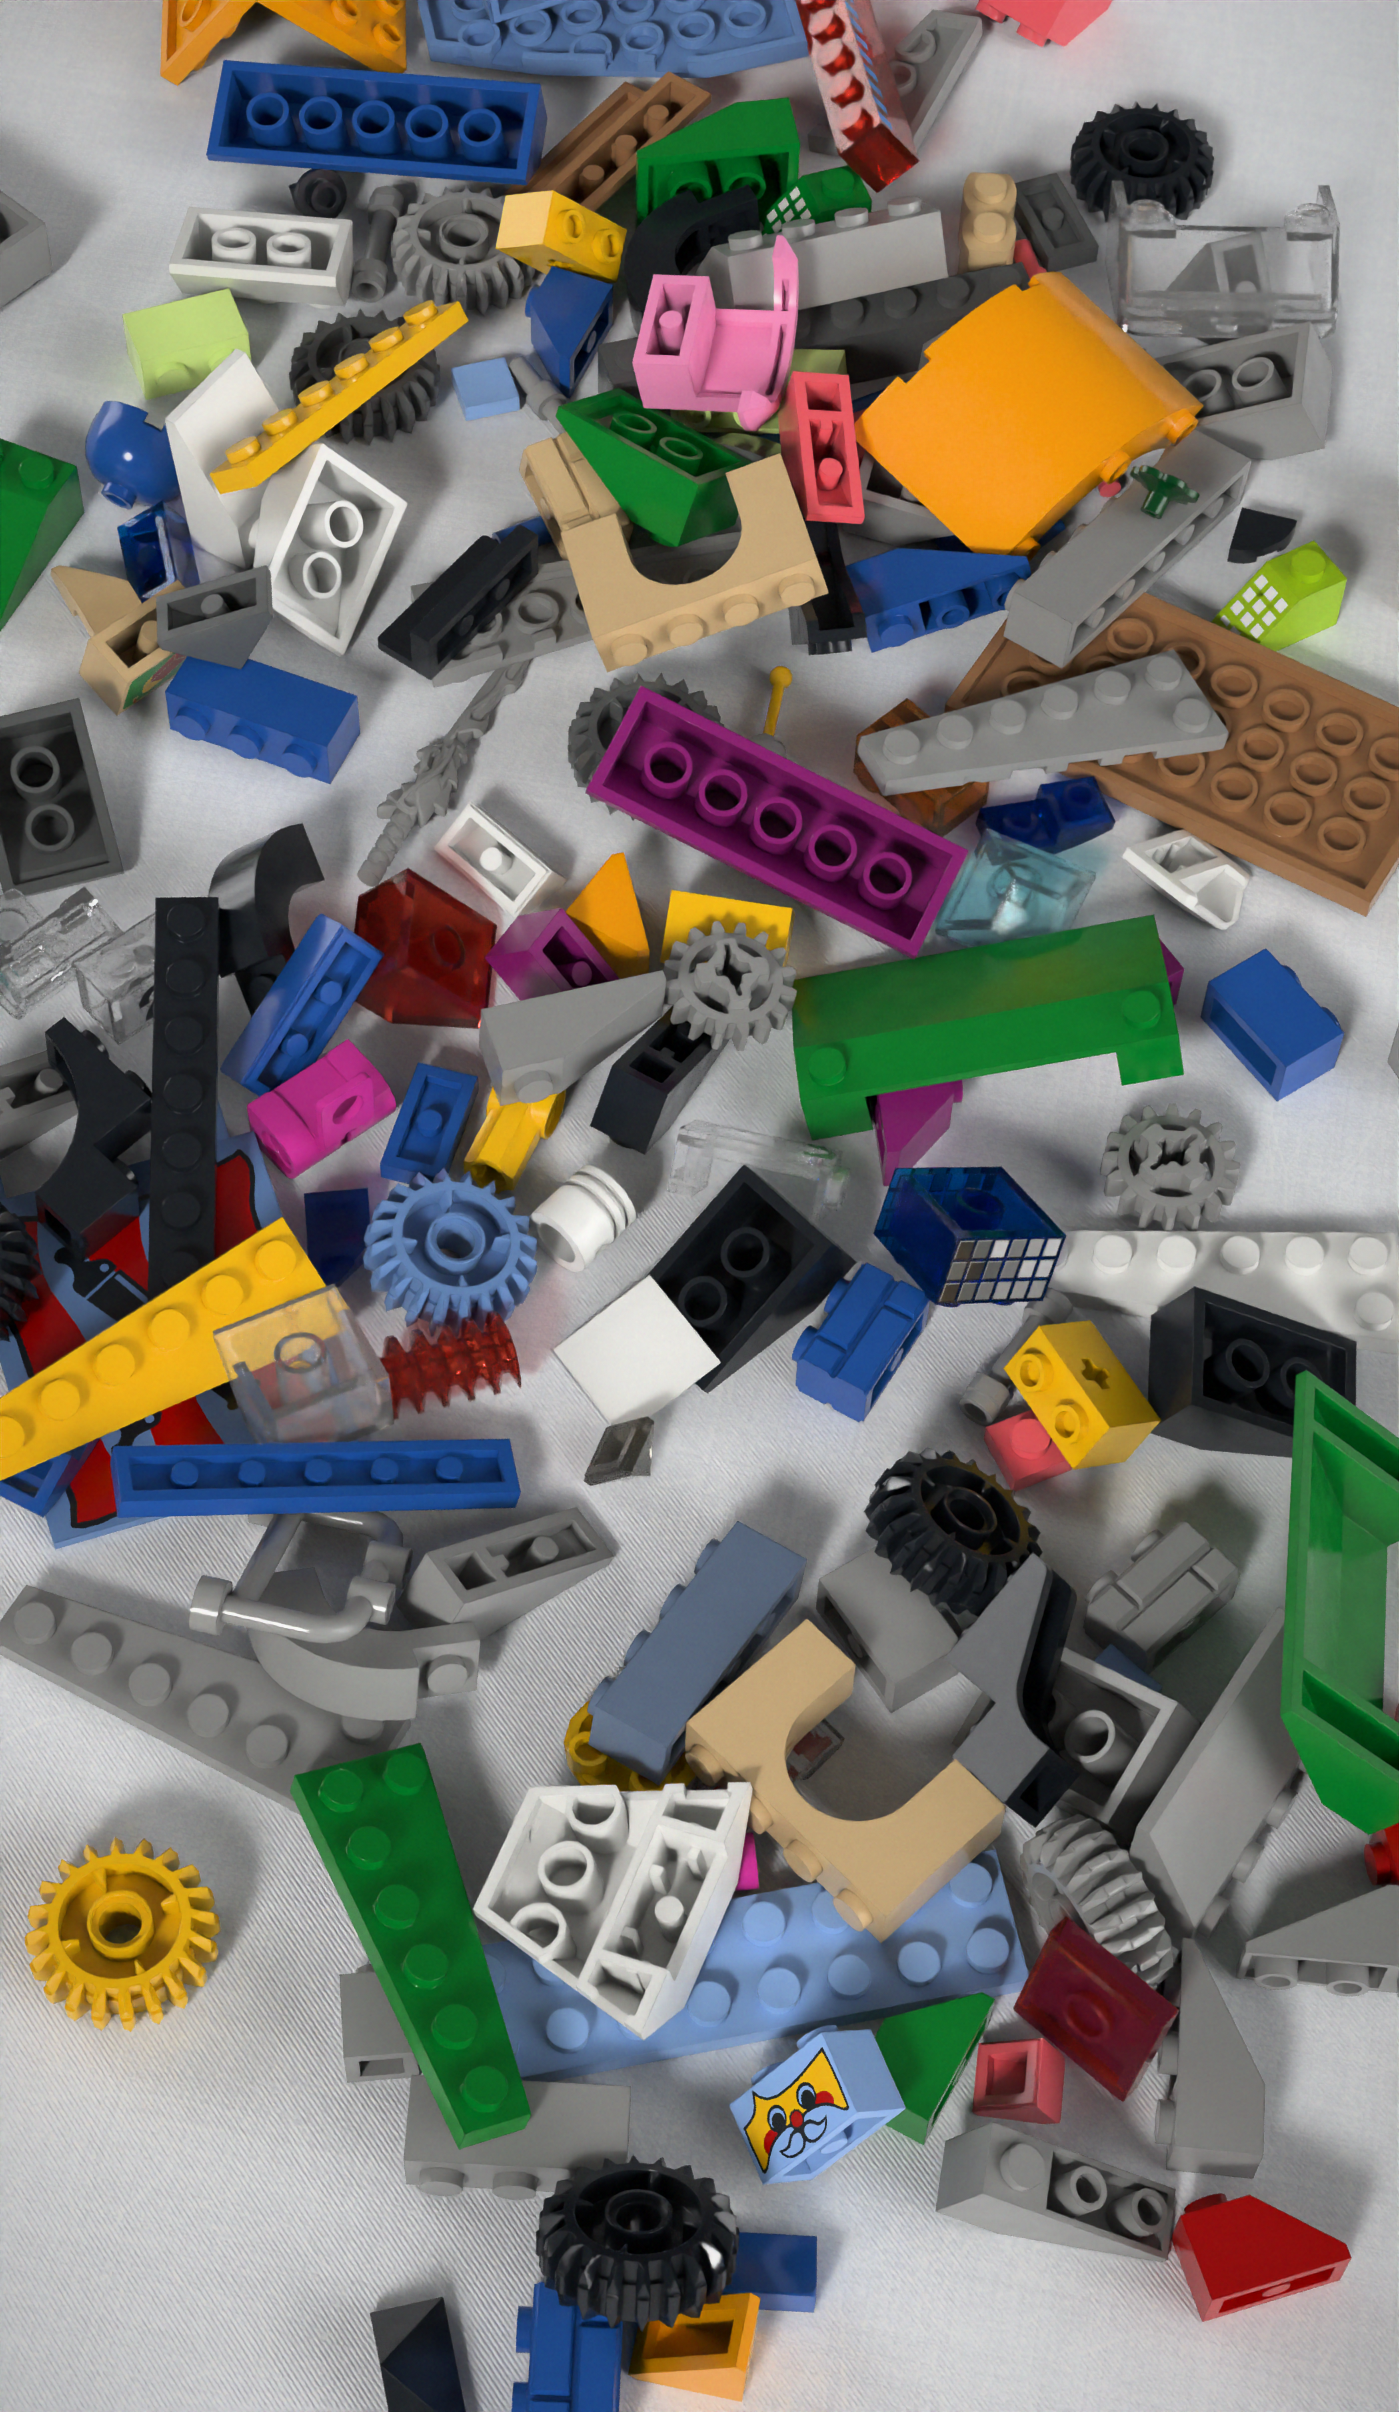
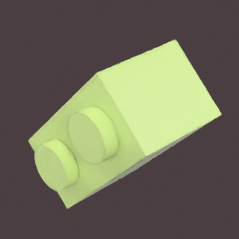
(183, 341)

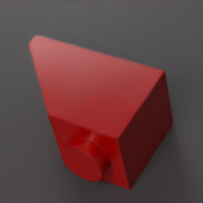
(1251, 2254)

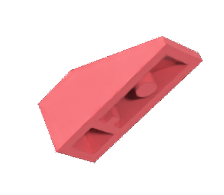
(821, 447)

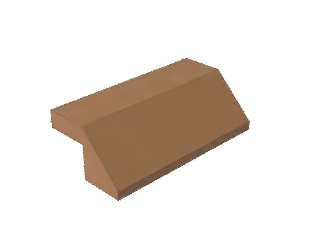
(603, 147)

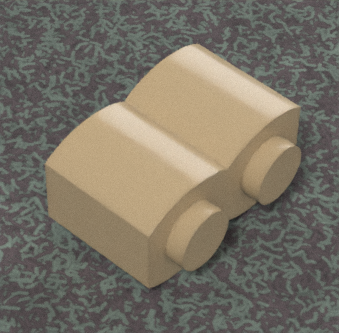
(987, 222)

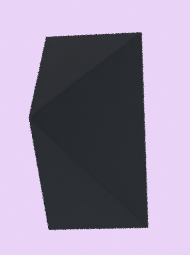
(417, 2358)

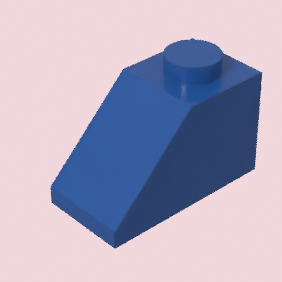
(568, 323)

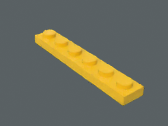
(331, 401)

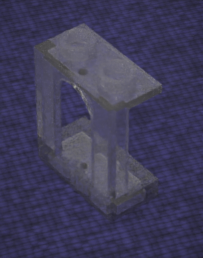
(702, 1141)

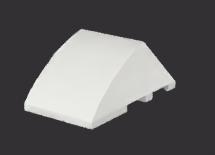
(619, 1890)

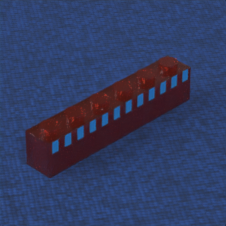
(858, 89)

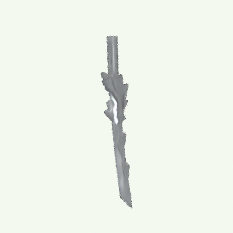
(436, 774)

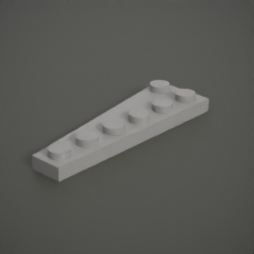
(187, 1694)

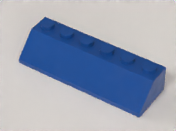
(378, 122)

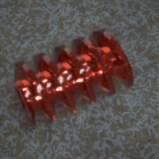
(450, 1362)

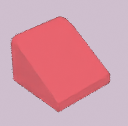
(1019, 2081)

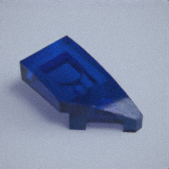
(336, 1232)

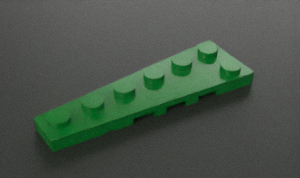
(408, 1903)

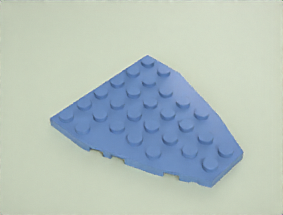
(618, 37)

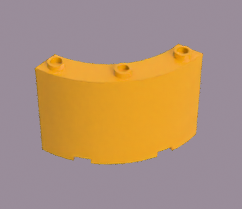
(1024, 415)

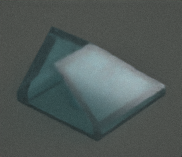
(1013, 894)

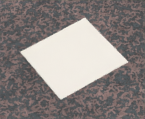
(636, 1354)

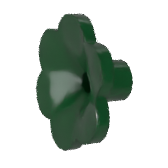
(1162, 490)

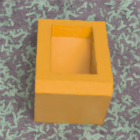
(611, 919)
(702, 2352)

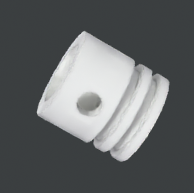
(582, 1218)

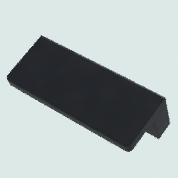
(461, 602)

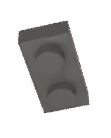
(1053, 224)

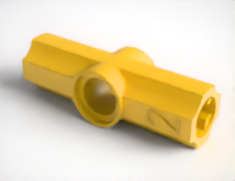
(510, 1139)

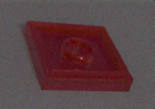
(1095, 2009)

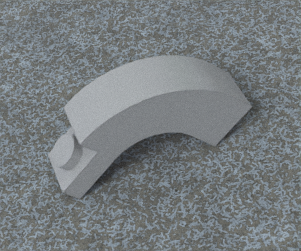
(371, 1673)

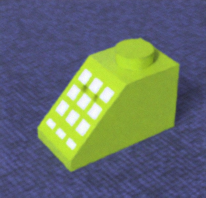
(1287, 599)

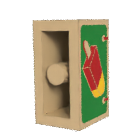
(125, 659)

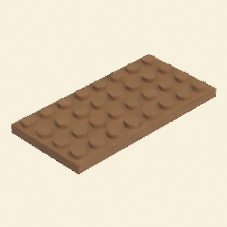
(1304, 764)

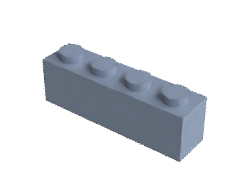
(695, 1650)

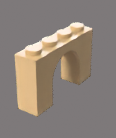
(766, 574)
(871, 1867)

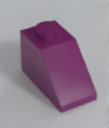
(547, 956)
(911, 1123)

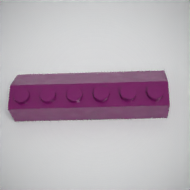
(777, 822)

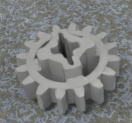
(730, 983)
(1169, 1168)

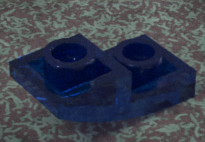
(1056, 820)

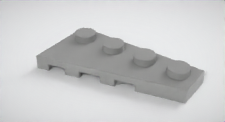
(924, 72)

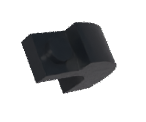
(680, 237)
(254, 907)

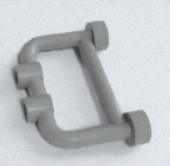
(368, 1597)

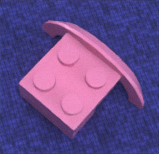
(717, 357)

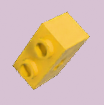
(557, 232)
(1081, 1394)

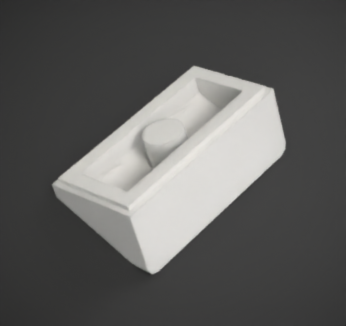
(498, 862)

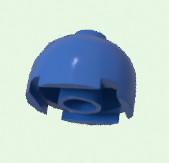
(130, 457)

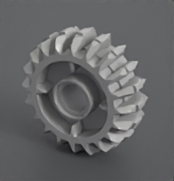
(450, 255)
(1084, 1875)

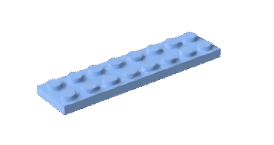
(774, 1973)

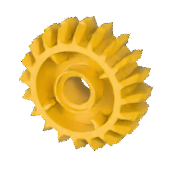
(132, 1974)

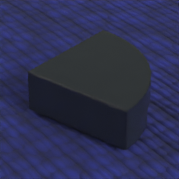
(1259, 535)

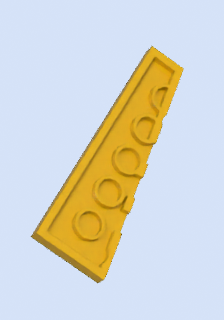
(152, 1354)

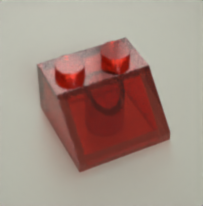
(432, 953)

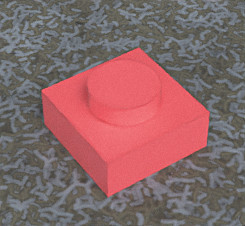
(1024, 1451)

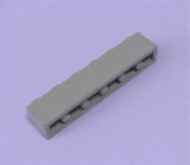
(1122, 552)

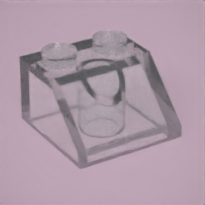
(306, 1372)

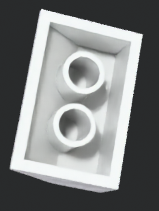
(264, 256)

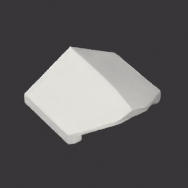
(1191, 876)

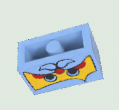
(816, 2104)

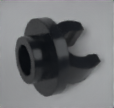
(319, 194)

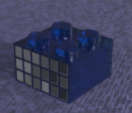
(969, 1235)

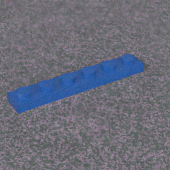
(313, 1477)

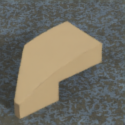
(94, 596)

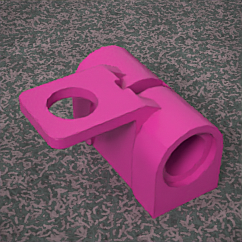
(320, 1109)

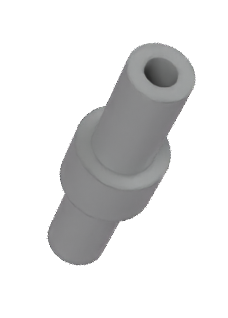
(541, 394)

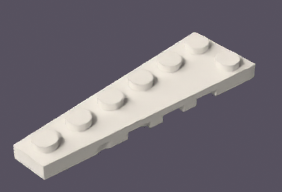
(1316, 1278)

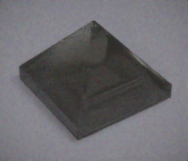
(622, 1453)

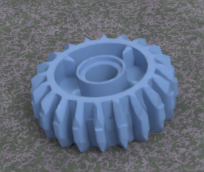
(458, 1217)

